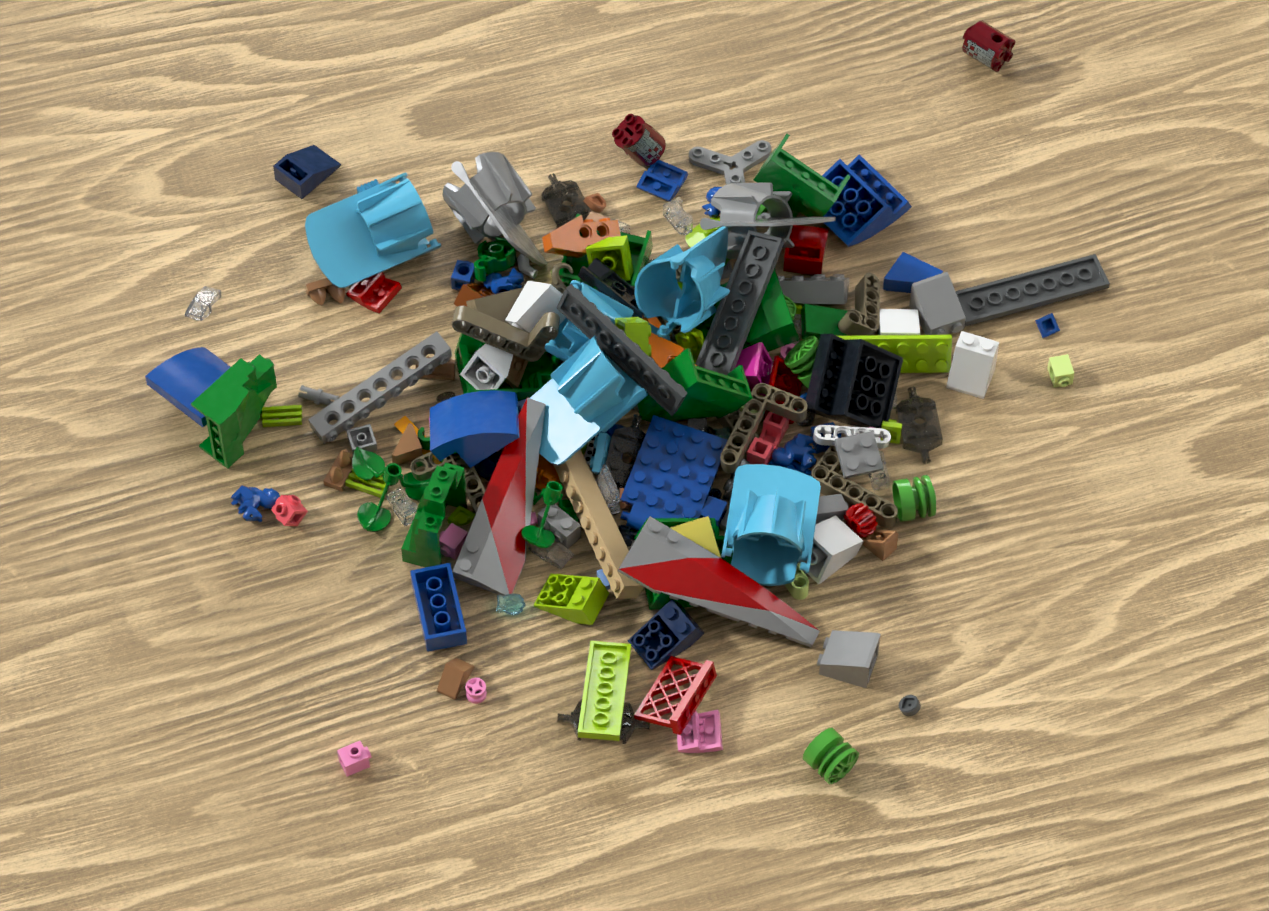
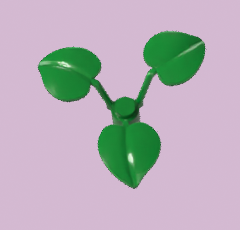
(366, 466)
(551, 495)

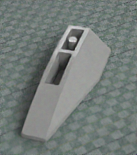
(816, 289)

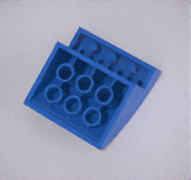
(864, 204)
(186, 378)
(474, 425)

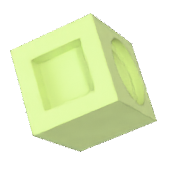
(1060, 371)

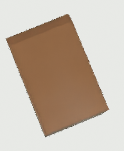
(408, 447)
(881, 543)
(454, 677)

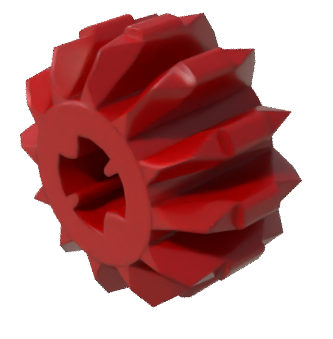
(861, 520)

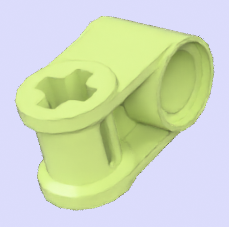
(800, 580)

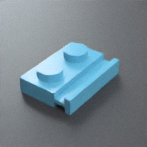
(601, 445)

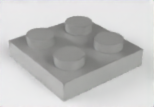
(858, 454)

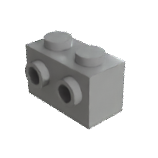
(563, 526)

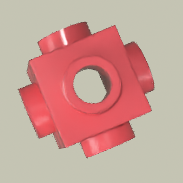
(289, 510)

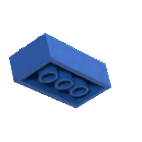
(438, 607)

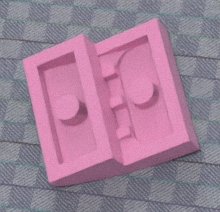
(701, 733)

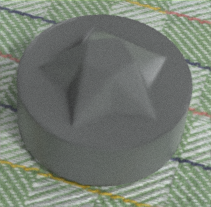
(909, 705)

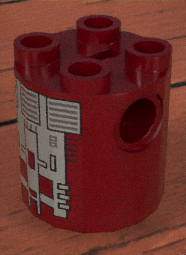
(988, 45)
(639, 140)

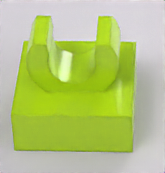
(894, 429)

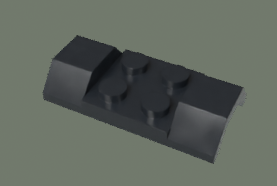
(610, 284)

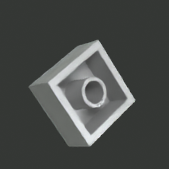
(362, 437)

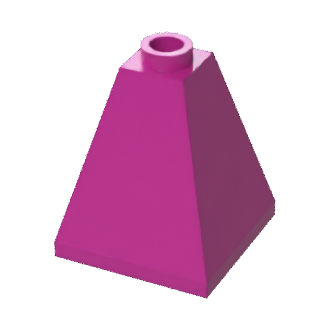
(754, 362)

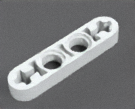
(848, 431)

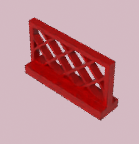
(689, 697)

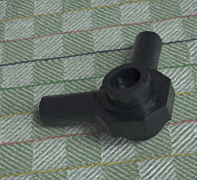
(627, 535)

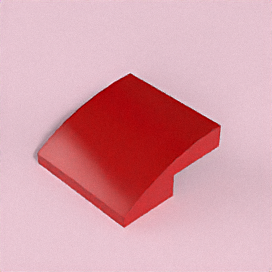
(374, 292)

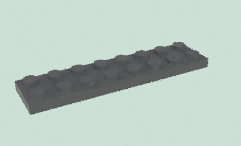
(1032, 289)
(740, 306)
(622, 350)

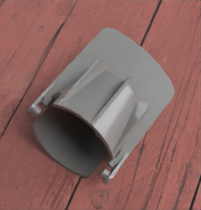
(493, 203)
(739, 209)

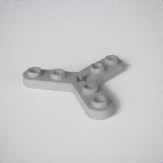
(722, 163)

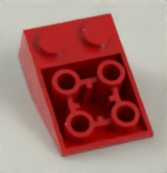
(808, 252)

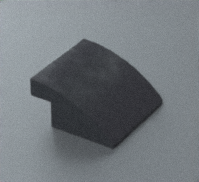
(853, 381)

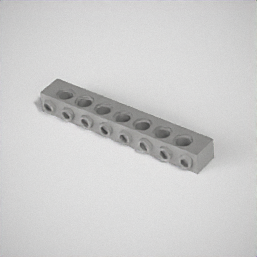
(383, 378)

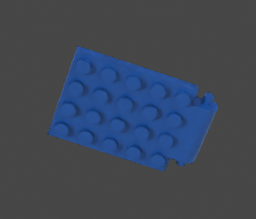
(671, 473)

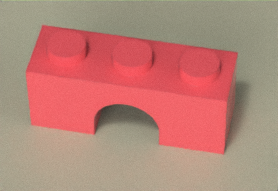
(772, 434)

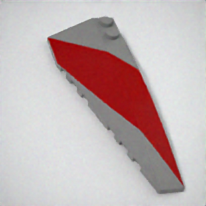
(494, 545)
(686, 571)

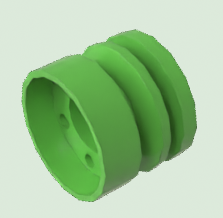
(802, 358)
(917, 497)
(830, 755)

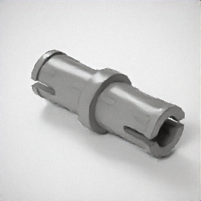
(317, 396)

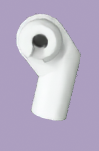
(525, 268)

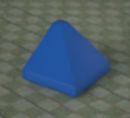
(1047, 325)

